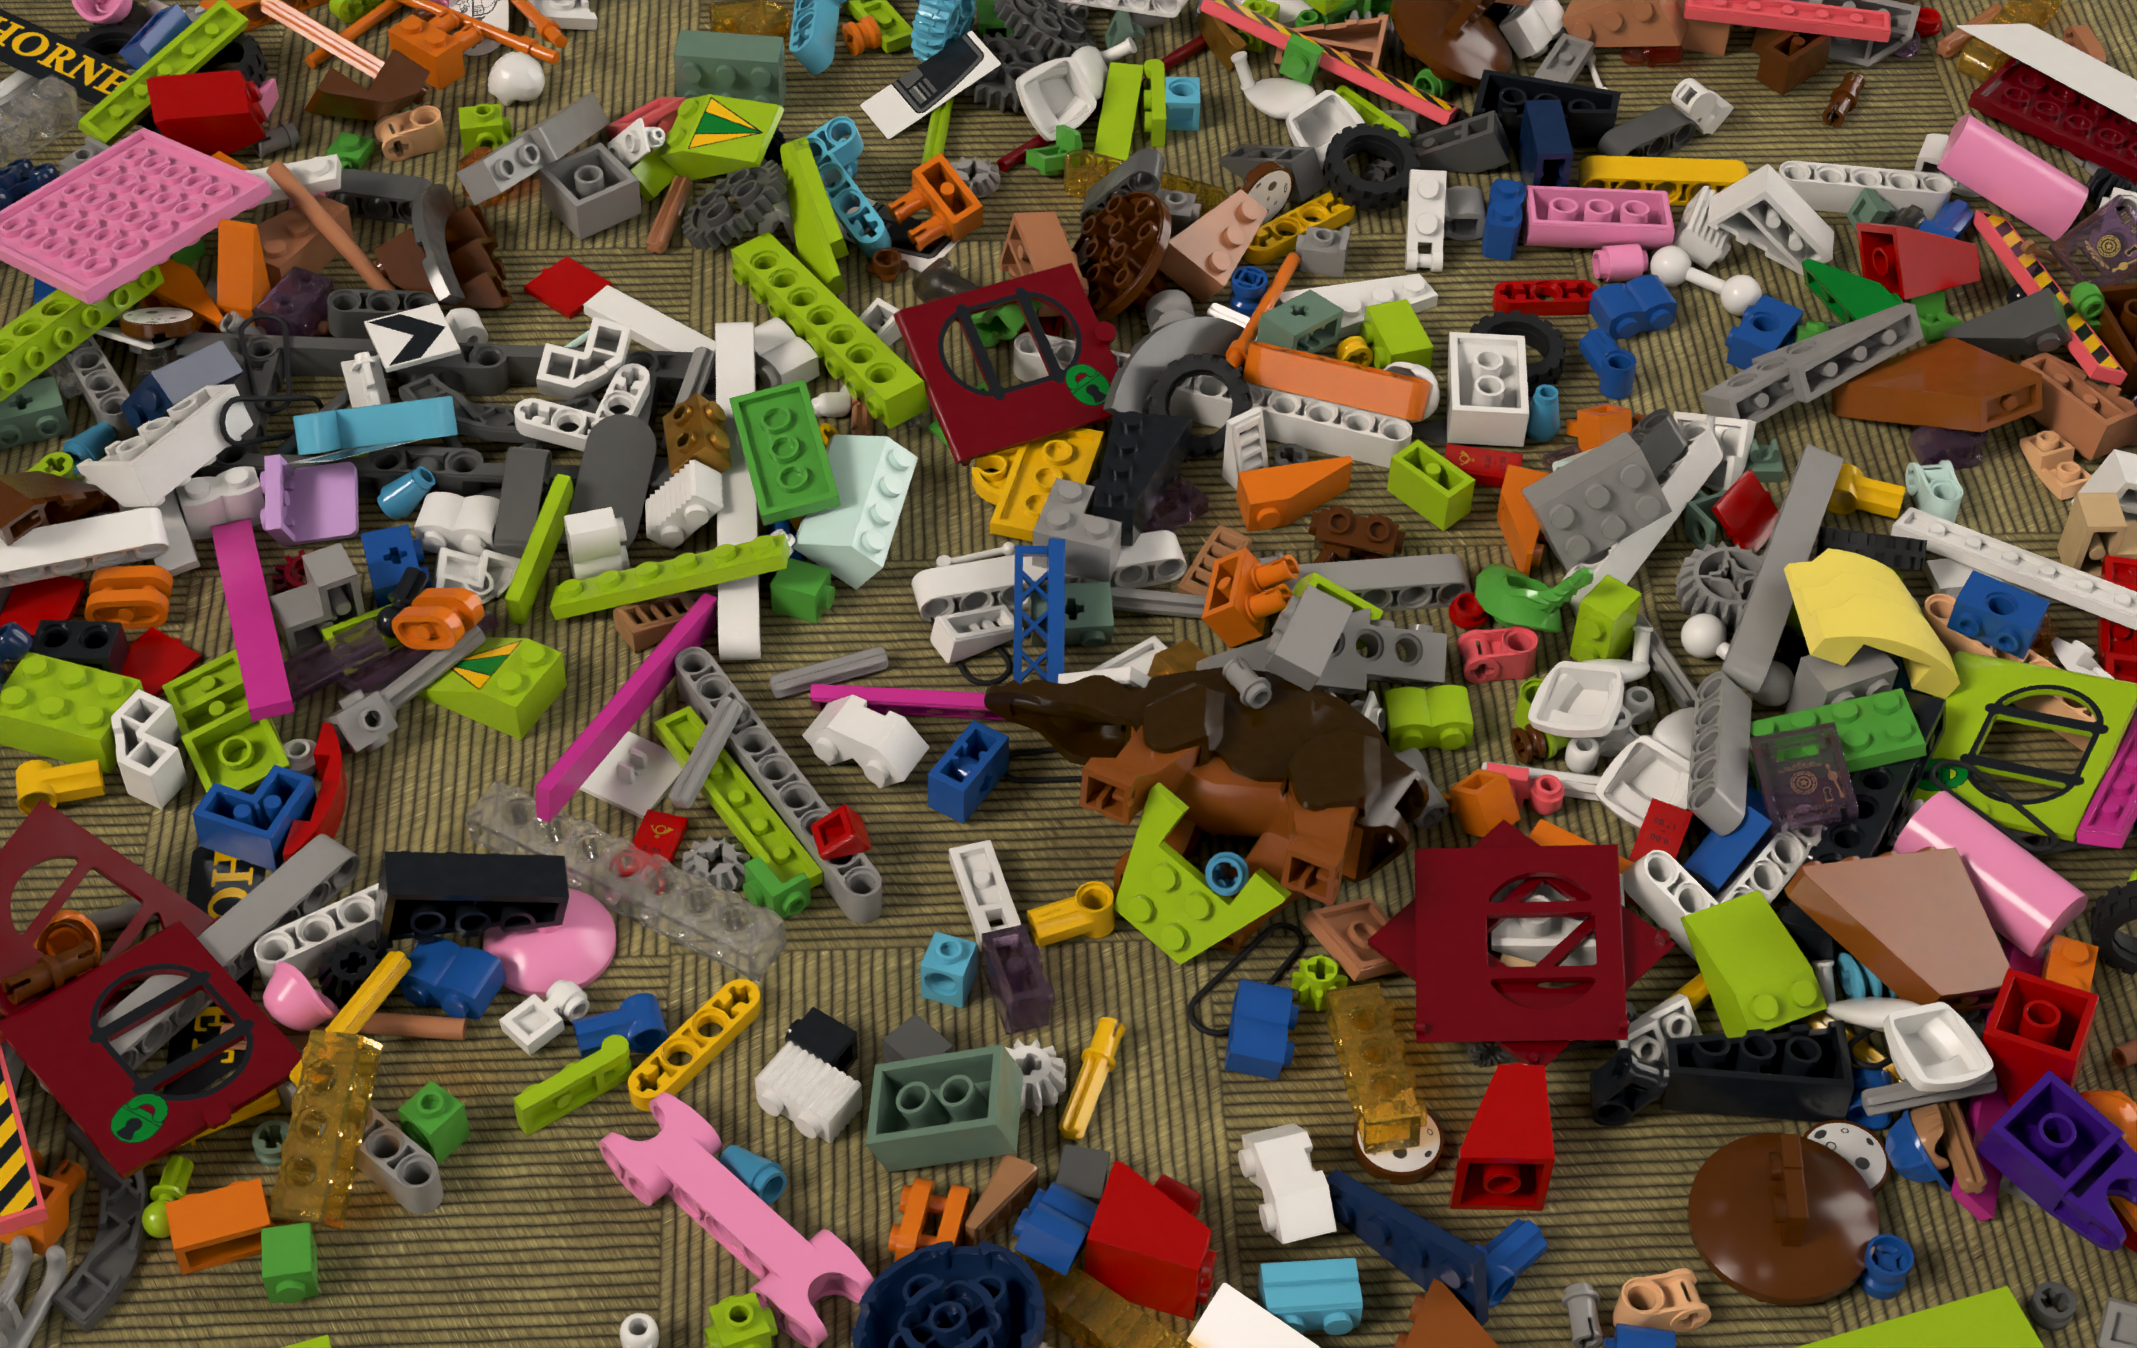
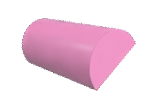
(2012, 177)
(1596, 217)
(2015, 888)

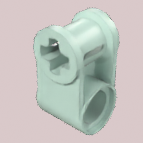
(1934, 489)

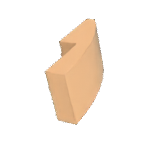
(2054, 464)

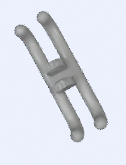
(19, 1330)

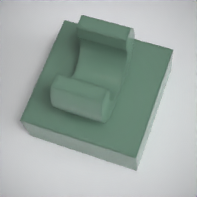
(1121, 29)
(1869, 208)
(1765, 462)

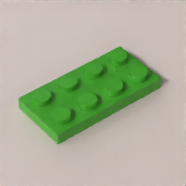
(784, 452)
(1870, 730)

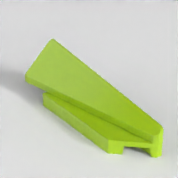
(813, 218)

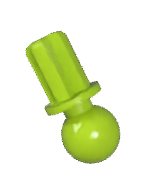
(171, 1188)

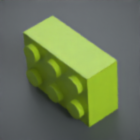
(63, 709)

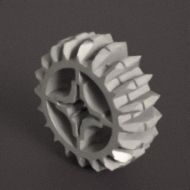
(1717, 582)

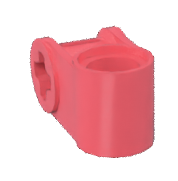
(1500, 655)

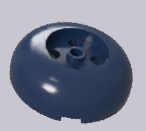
(958, 1296)

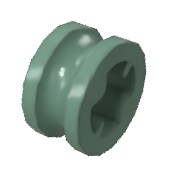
(265, 1133)

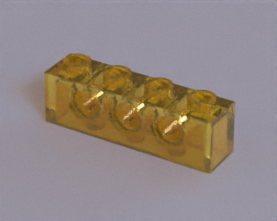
(1374, 1068)
(335, 1151)

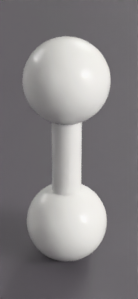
(1674, 267)
(1707, 637)

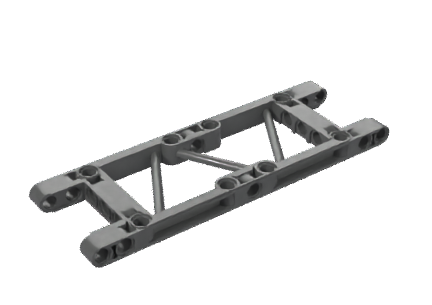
(475, 371)

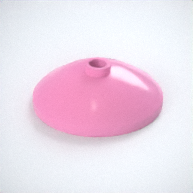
(567, 952)

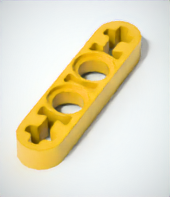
(1270, 245)
(689, 1040)

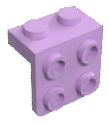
(309, 501)

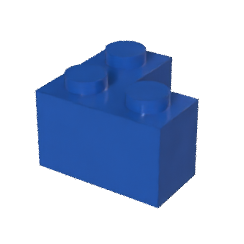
(255, 824)

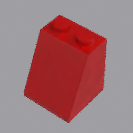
(208, 110)
(1915, 260)
(2036, 1030)
(1508, 1146)
(1149, 1247)

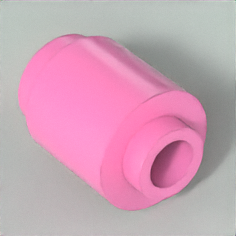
(1619, 262)

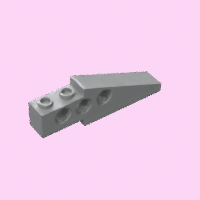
(533, 149)
(1813, 365)
(1349, 671)

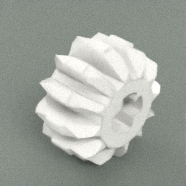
(1041, 1075)

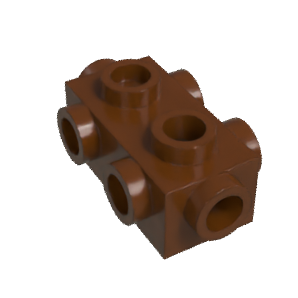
(1347, 535)

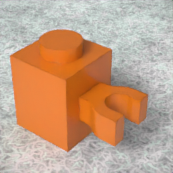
(1599, 425)
(1482, 802)

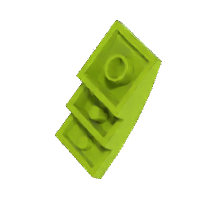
(219, 728)

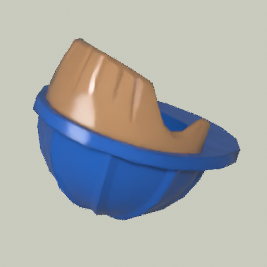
(1914, 1144)

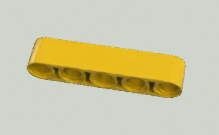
(1677, 176)

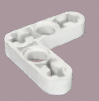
(616, 394)

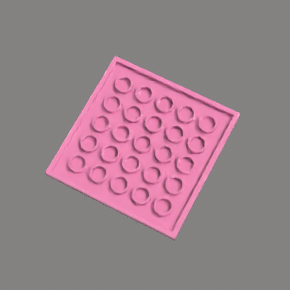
(122, 214)

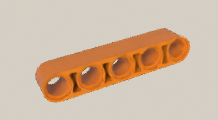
(1336, 381)

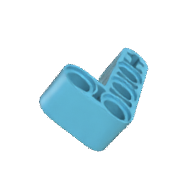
(814, 33)
(847, 194)
(375, 425)

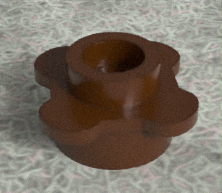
(887, 265)

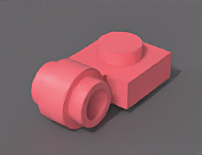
(1543, 793)

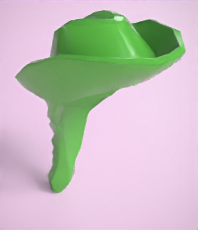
(1524, 601)

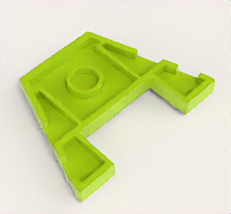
(1171, 897)

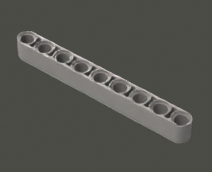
(1789, 542)
(849, 878)
(286, 895)

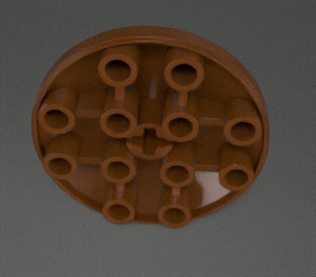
(1452, 37)
(1123, 252)
(1782, 1219)

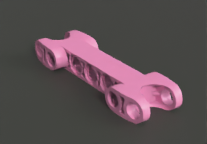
(789, 1267)

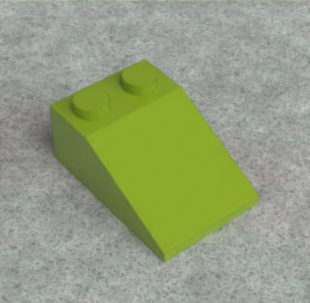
(1751, 965)

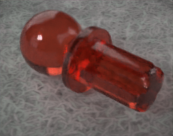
(1652, 55)

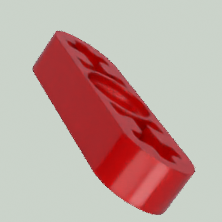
(1513, 294)

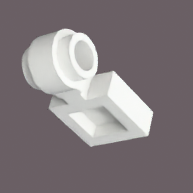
(538, 1022)

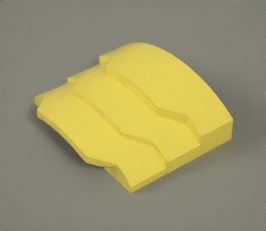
(1860, 602)

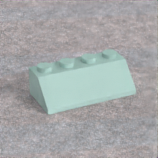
(872, 486)

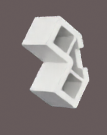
(574, 373)
(880, 744)
(146, 751)
(1293, 1193)

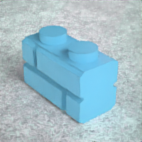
(1312, 1294)

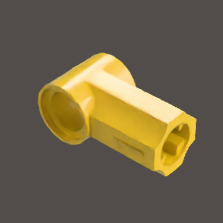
(1865, 494)
(57, 784)
(1084, 914)

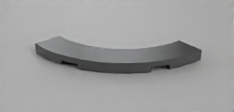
(428, 223)
(1159, 348)
(488, 421)
(117, 1244)

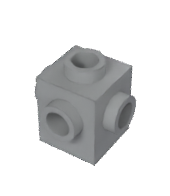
(363, 721)

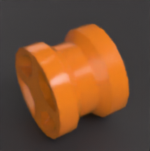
(861, 35)

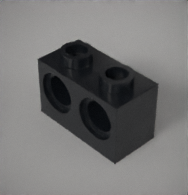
(83, 642)

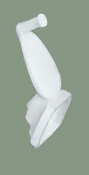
(1067, 87)
(1308, 117)
(1588, 694)
(1650, 770)
(1926, 1042)

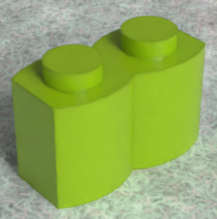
(1428, 717)

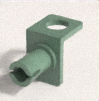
(1701, 518)

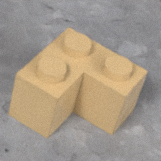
(2096, 530)

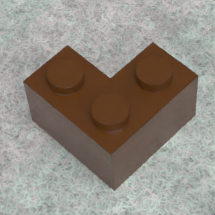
(1789, 57)

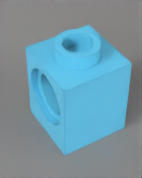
(1182, 103)
(948, 969)

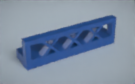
(1053, 615)

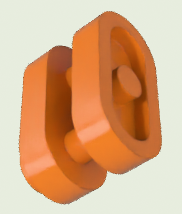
(130, 596)
(438, 618)
(917, 1203)

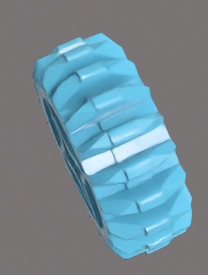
(940, 24)

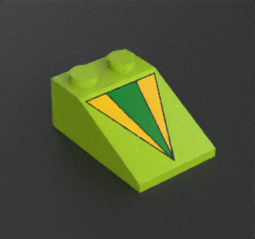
(719, 135)
(502, 684)

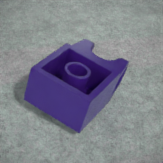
(2065, 1159)

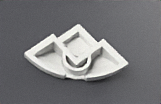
(1735, 442)
(485, 575)

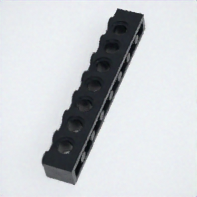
(1882, 801)

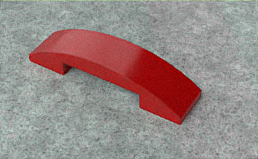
(2115, 641)
(331, 796)

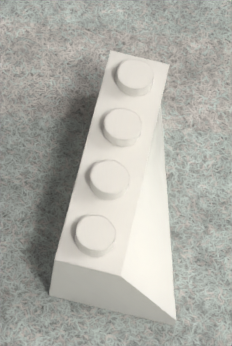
(168, 448)

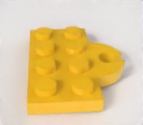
(1028, 476)

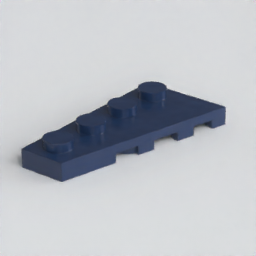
(1411, 1242)

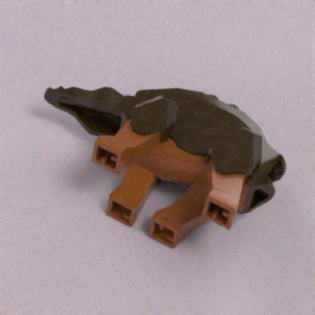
(1294, 773)

